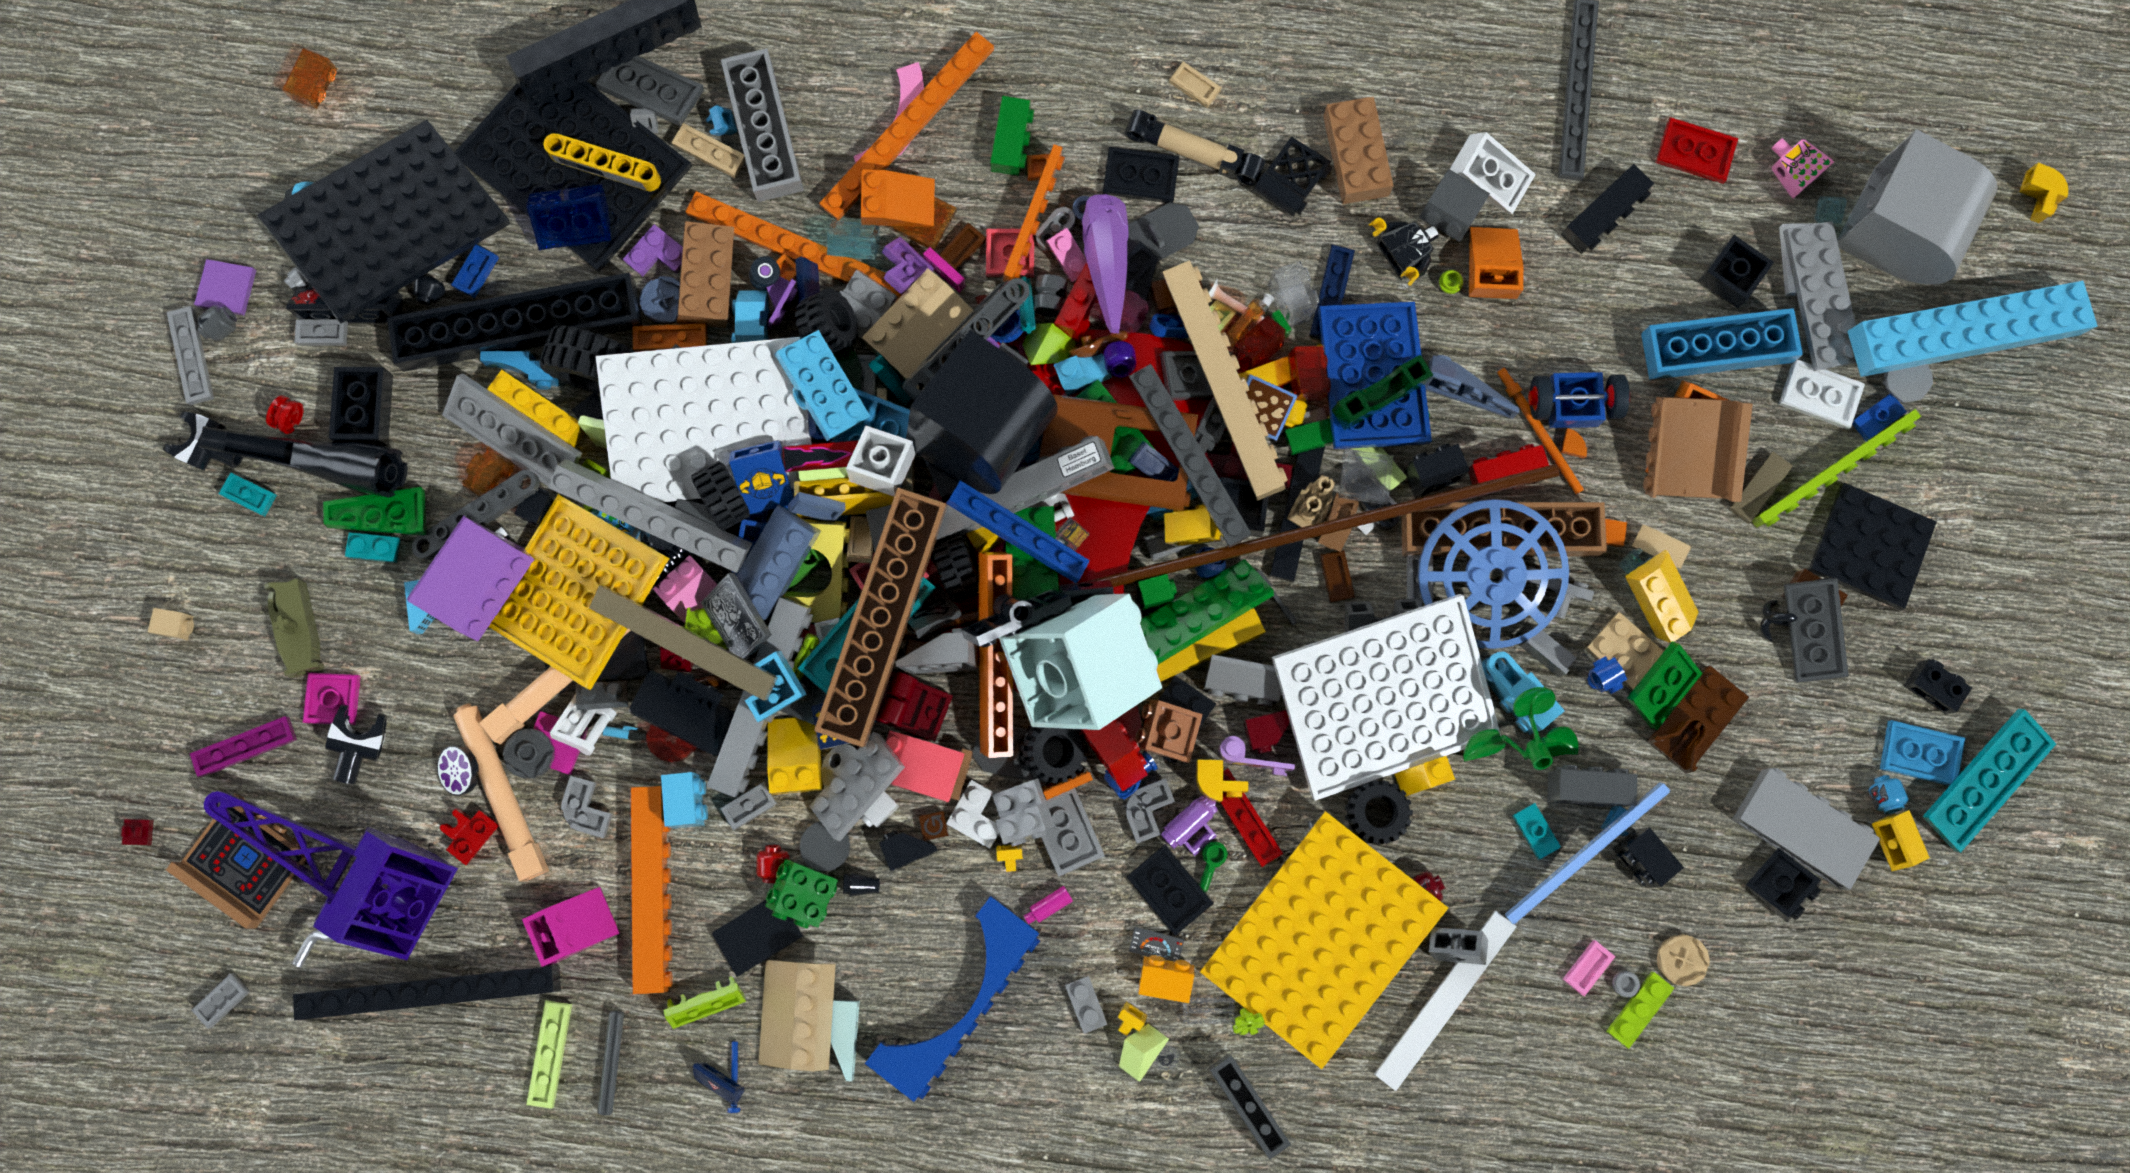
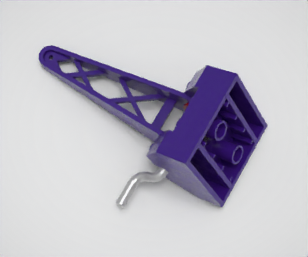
(361, 909)

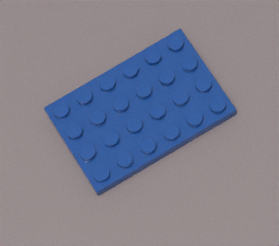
(1363, 348)

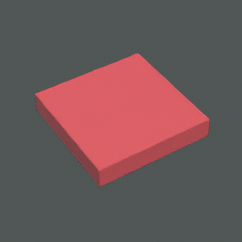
(999, 249)

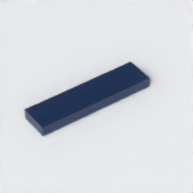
(1333, 282)

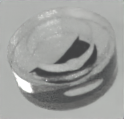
(1167, 1058)

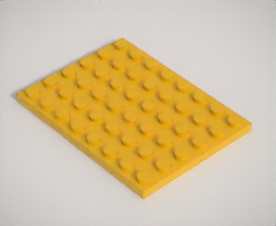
(1323, 939)

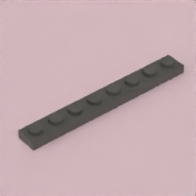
(1190, 456)

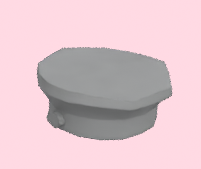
(1909, 383)

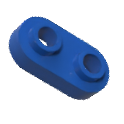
(1167, 326)

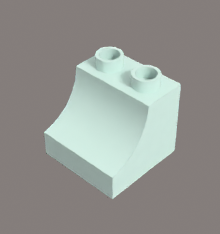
(1083, 664)

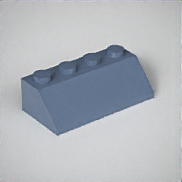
(776, 559)

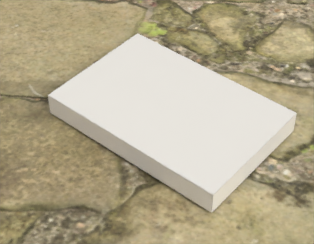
(1821, 394)

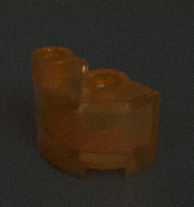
(486, 471)

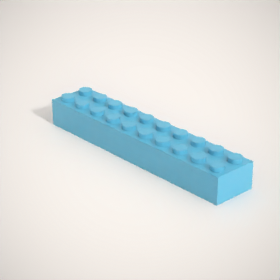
(1971, 328)

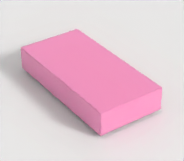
(1588, 968)

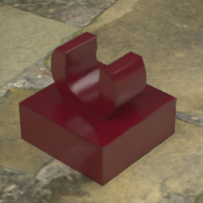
(137, 832)

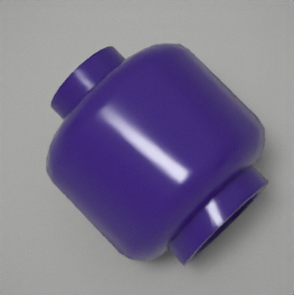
(1119, 359)

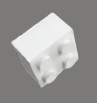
(880, 461)

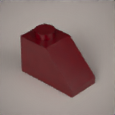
(1265, 731)

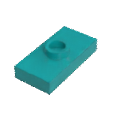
(1536, 831)

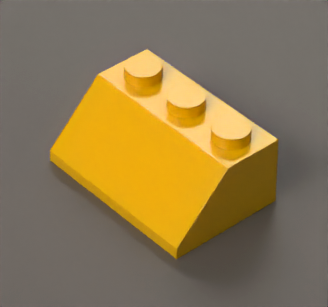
(1663, 597)

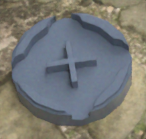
(660, 300)

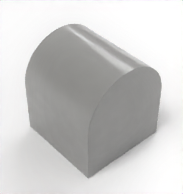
(1919, 211)

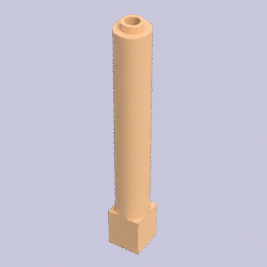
(511, 717)
(524, 852)

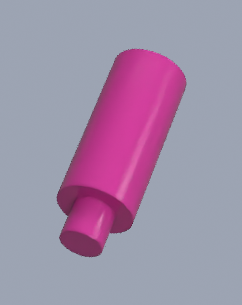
(1048, 905)

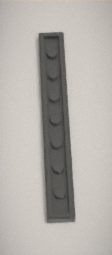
(1578, 90)

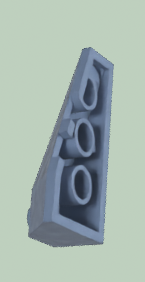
(1459, 384)

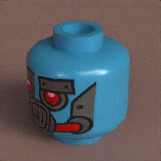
(1888, 794)

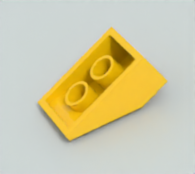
(793, 757)

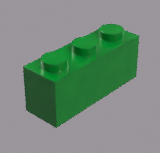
(1011, 136)

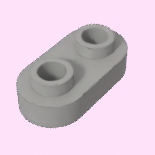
(1052, 226)

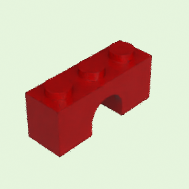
(1075, 313)

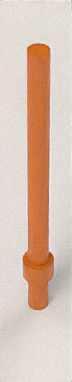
(1514, 390)

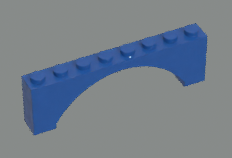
(913, 1065)

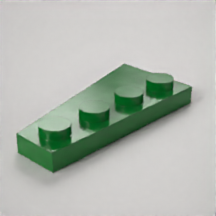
(397, 514)

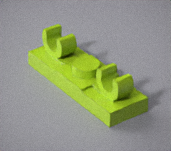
(704, 1004)

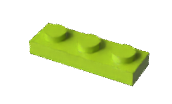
(1640, 1010)

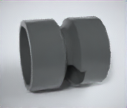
(1050, 293)

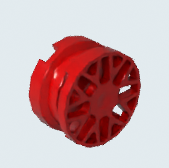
(285, 414)

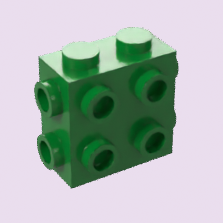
(801, 894)

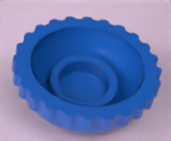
(1009, 329)

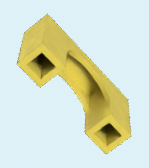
(832, 544)

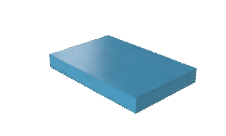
(1922, 753)

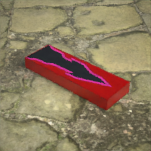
(818, 456)

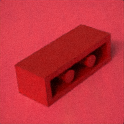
(1508, 464)

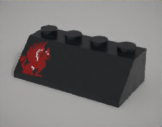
(308, 305)

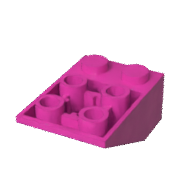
(570, 926)

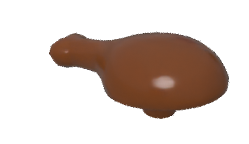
(1095, 346)

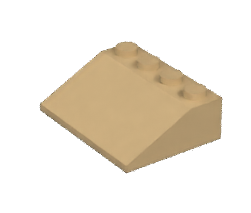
(917, 324)
(797, 1015)

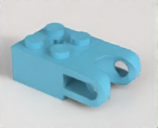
(1509, 682)

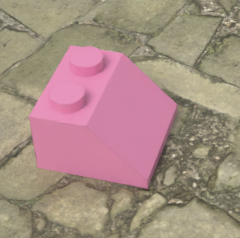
(685, 587)

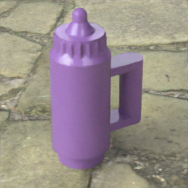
(1189, 822)

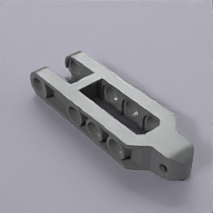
(988, 314)

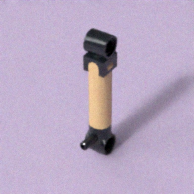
(1228, 160)

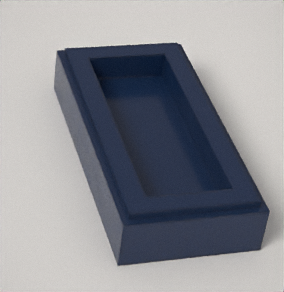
(1153, 463)

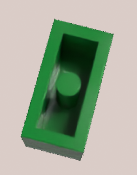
(1155, 592)

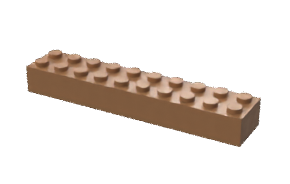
(881, 617)

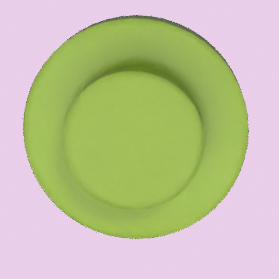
(1451, 282)

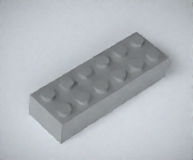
(762, 125)

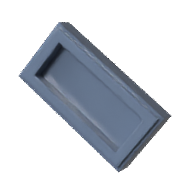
(816, 507)

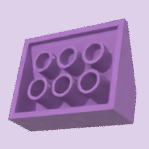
(470, 578)

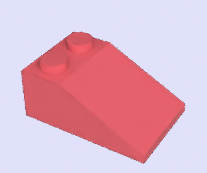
(928, 766)

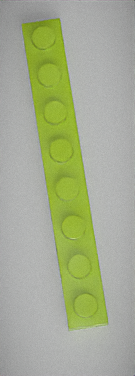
(1829, 476)

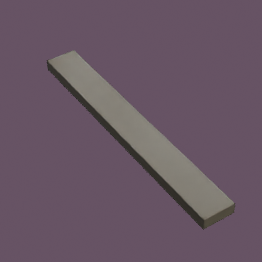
(683, 642)

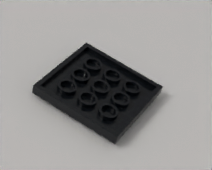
(1872, 546)

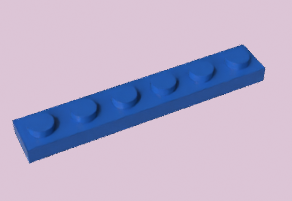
(1018, 532)

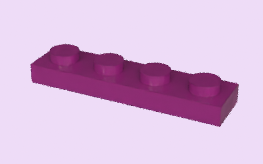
(243, 746)

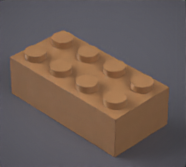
(1358, 150)
(705, 274)

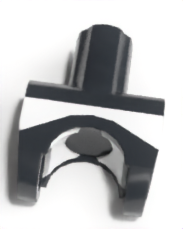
(191, 453)
(353, 744)

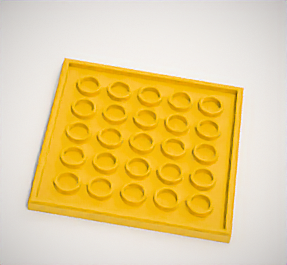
(552, 600)

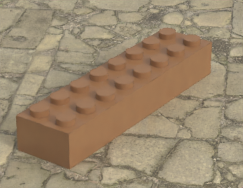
(1577, 523)

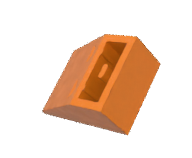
(1495, 263)

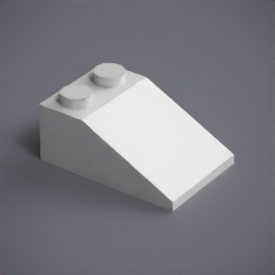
(1494, 170)

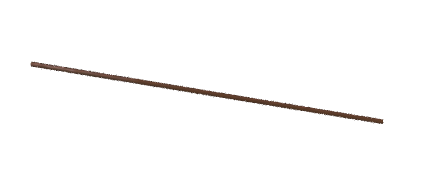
(1280, 539)

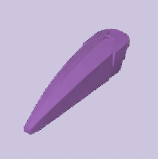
(1106, 253)

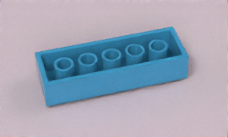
(1721, 344)

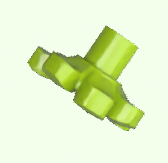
(1248, 1022)

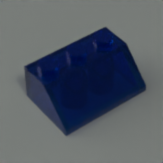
(569, 217)

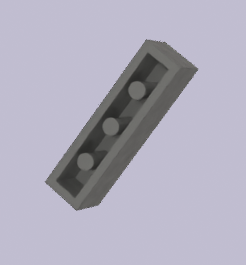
(1249, 1106)

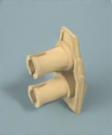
(1312, 503)

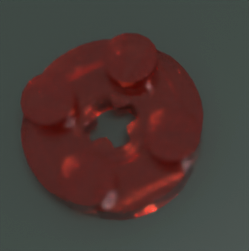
(667, 750)

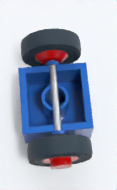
(1578, 399)

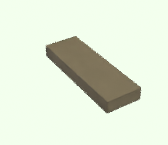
(1761, 487)

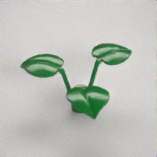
(1539, 751)

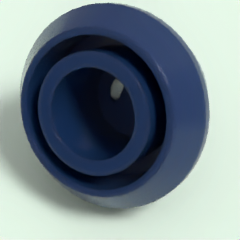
(1209, 570)

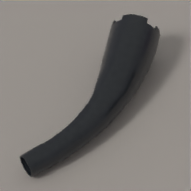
(349, 464)

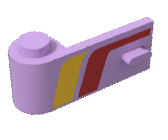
(1233, 752)

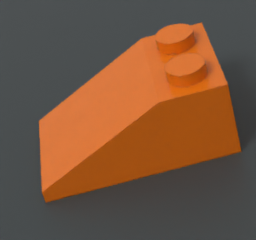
(896, 199)

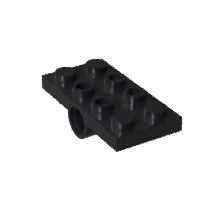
(1013, 614)

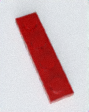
(1250, 825)

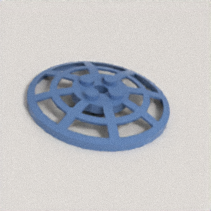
(1492, 557)

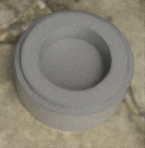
(1626, 984)

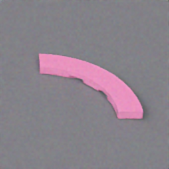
(910, 86)

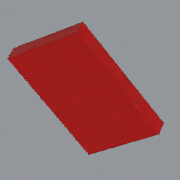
(1696, 150)

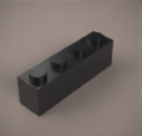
(1610, 206)

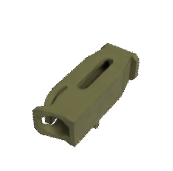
(294, 627)

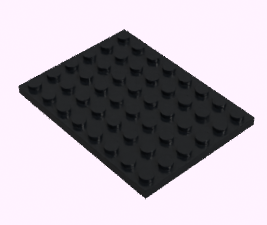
(512, 160)
(383, 220)

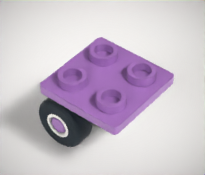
(765, 276)

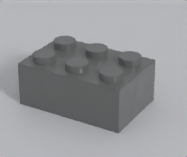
(1592, 786)

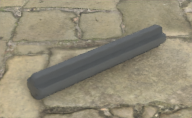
(610, 1063)

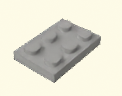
(1072, 839)

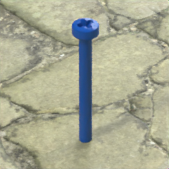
(734, 1073)

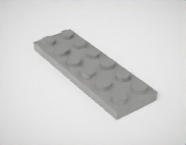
(1821, 294)
(506, 429)

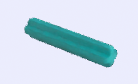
(1026, 309)

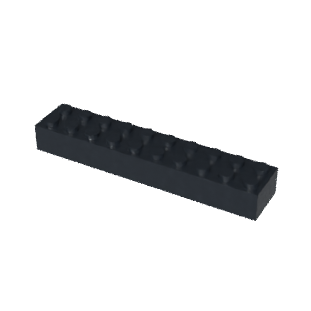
(512, 321)

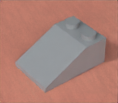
(943, 654)

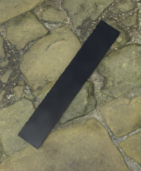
(1288, 555)

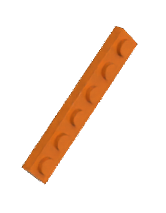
(1037, 206)

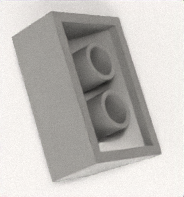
(1242, 680)

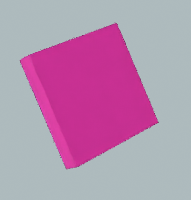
(327, 693)
(564, 754)

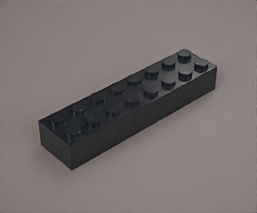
(600, 44)

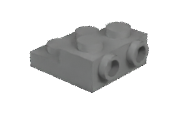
(868, 300)
(1022, 813)

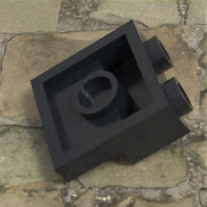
(1784, 885)

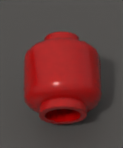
(769, 861)

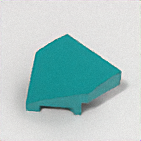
(889, 378)

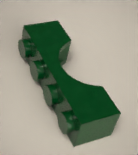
(1383, 393)

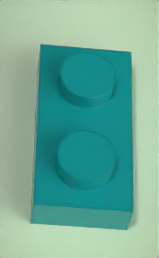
(247, 494)
(372, 547)

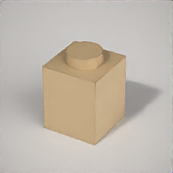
(171, 624)

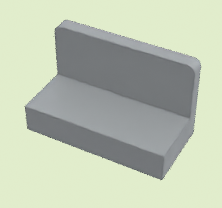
(1549, 653)

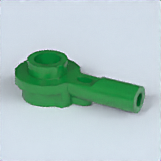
(1214, 855)

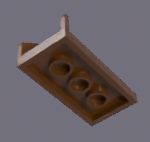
(1698, 720)

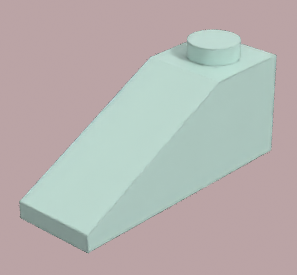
(844, 1034)

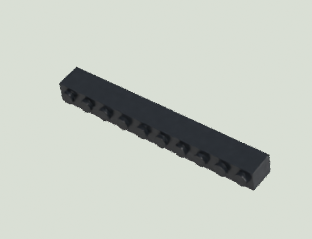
(426, 992)

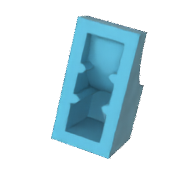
(1080, 373)

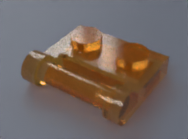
(1253, 313)

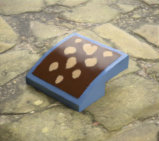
(1272, 403)

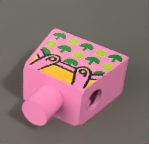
(1798, 165)

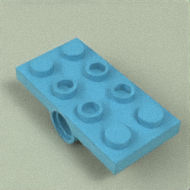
(821, 385)

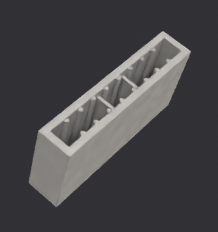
(1806, 828)

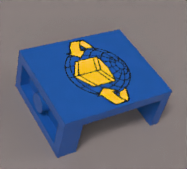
(761, 477)

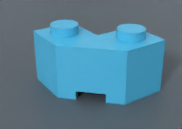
(751, 316)

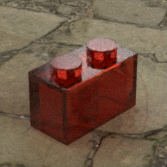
(1259, 344)
(1309, 373)

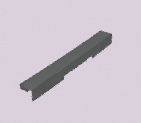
(1284, 609)

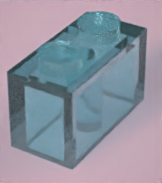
(853, 240)

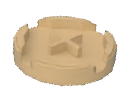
(1683, 960)

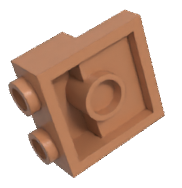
(1168, 730)

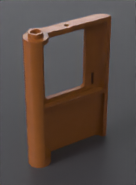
(1088, 417)

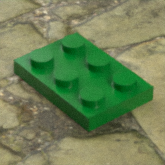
(1664, 685)

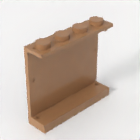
(1698, 448)

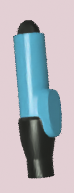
(626, 733)

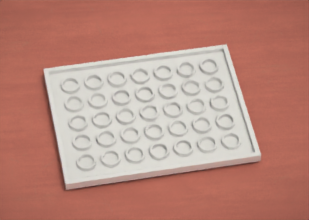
(690, 408)
(1385, 696)

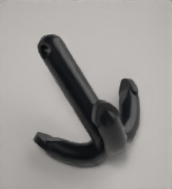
(1774, 617)

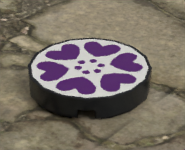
(457, 770)

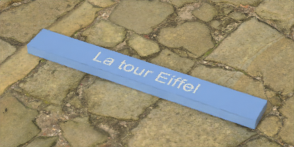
(1587, 852)

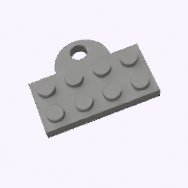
(854, 783)

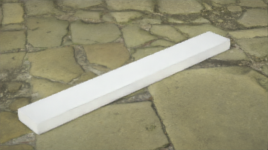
(1441, 1007)

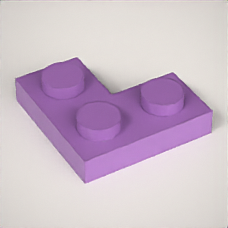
(652, 247)
(908, 263)

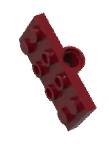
(913, 706)

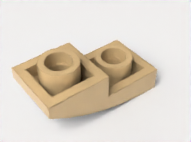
(1654, 542)

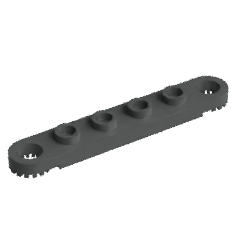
(481, 510)

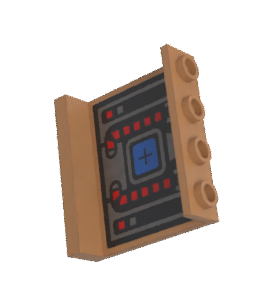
(236, 873)

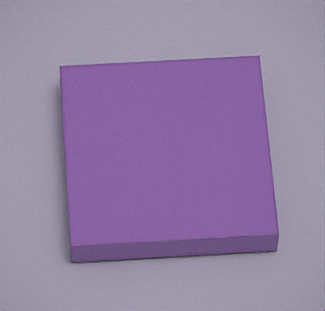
(225, 286)

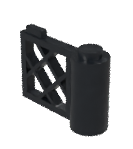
(1286, 193)

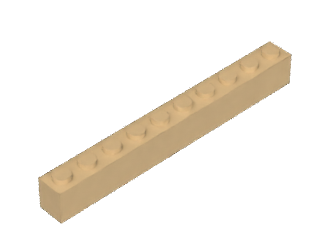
(1224, 380)

